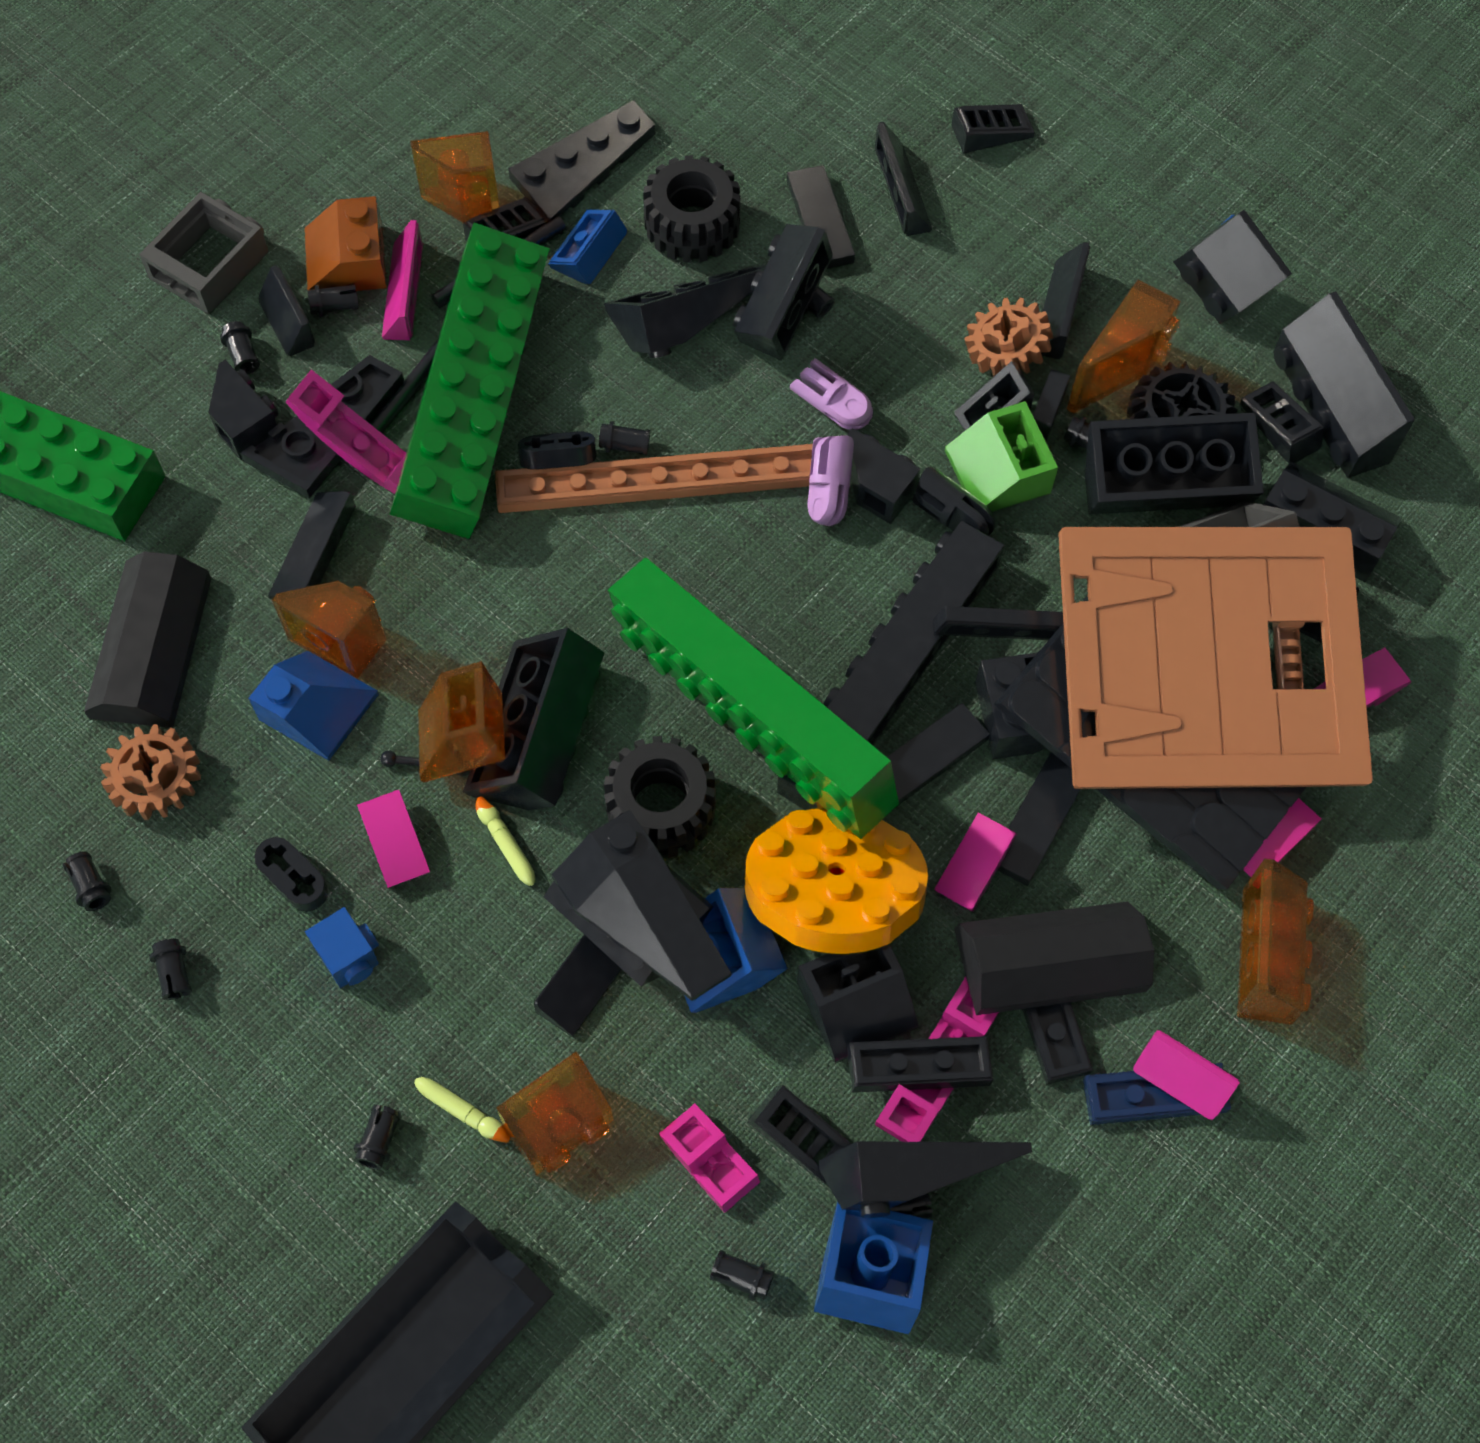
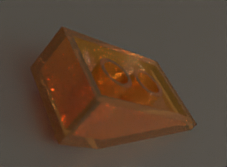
(1127, 345)

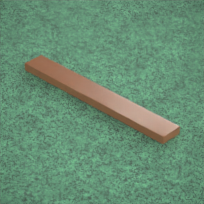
(654, 478)

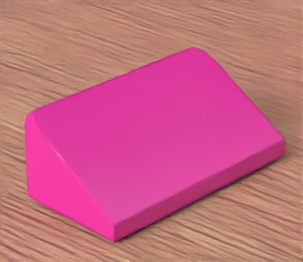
(975, 862)
(1185, 1075)

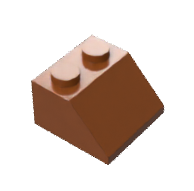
(346, 246)

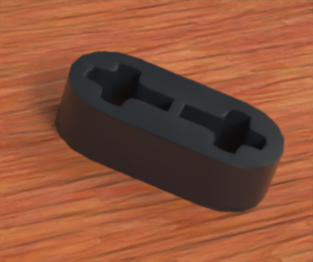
(1050, 401)
(557, 450)
(298, 867)

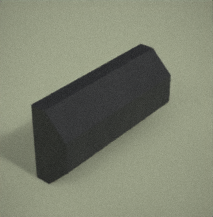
(149, 641)
(1056, 957)

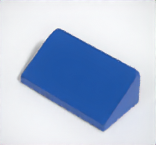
(589, 245)

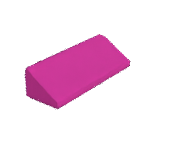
(403, 284)

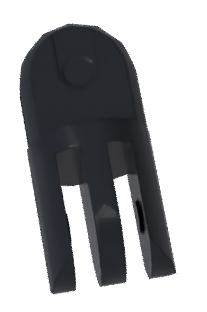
(951, 502)

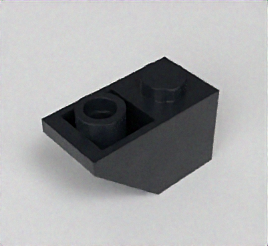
(238, 411)
(881, 477)

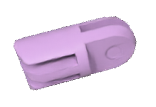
(833, 396)
(830, 478)

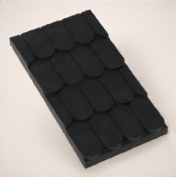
(1205, 827)

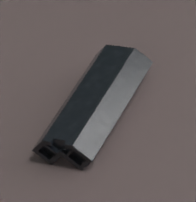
(408, 1343)

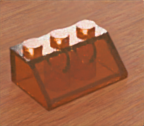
(1274, 945)

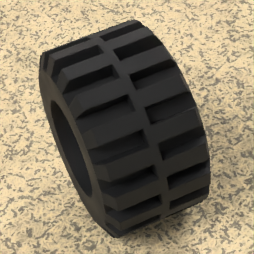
(692, 184)
(663, 764)

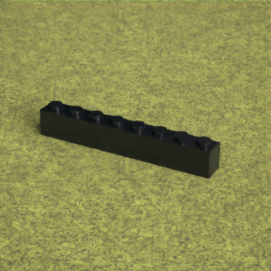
(908, 641)

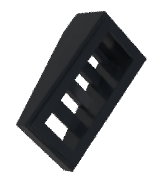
(984, 137)
(503, 215)
(1291, 444)
(775, 1134)

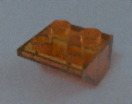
(460, 723)

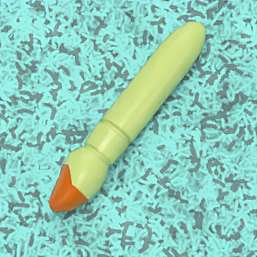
(491, 817)
(461, 1109)

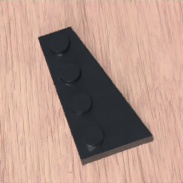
(571, 166)
(300, 457)

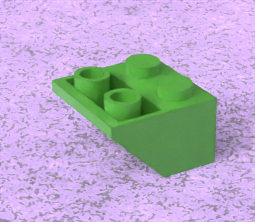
(1003, 458)

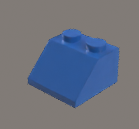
(743, 944)
(874, 1269)

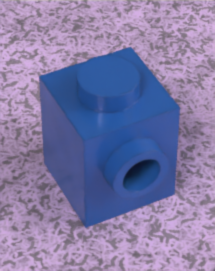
(344, 947)

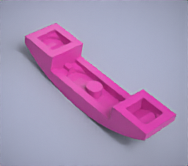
(346, 432)
(912, 1112)

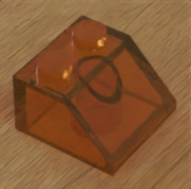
(457, 174)
(333, 623)
(556, 1115)

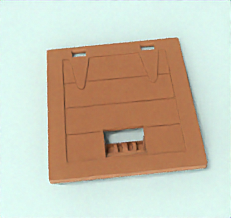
(1182, 661)

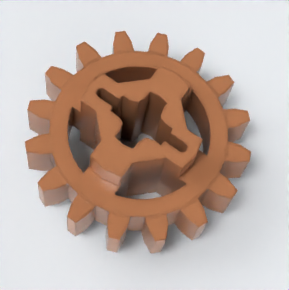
(1009, 335)
(131, 772)

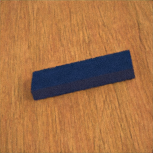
(1131, 1098)

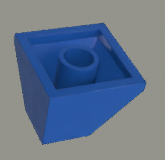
(312, 702)

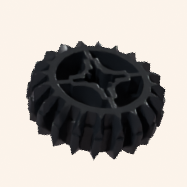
(1169, 390)

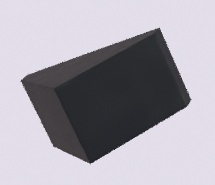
(1003, 390)

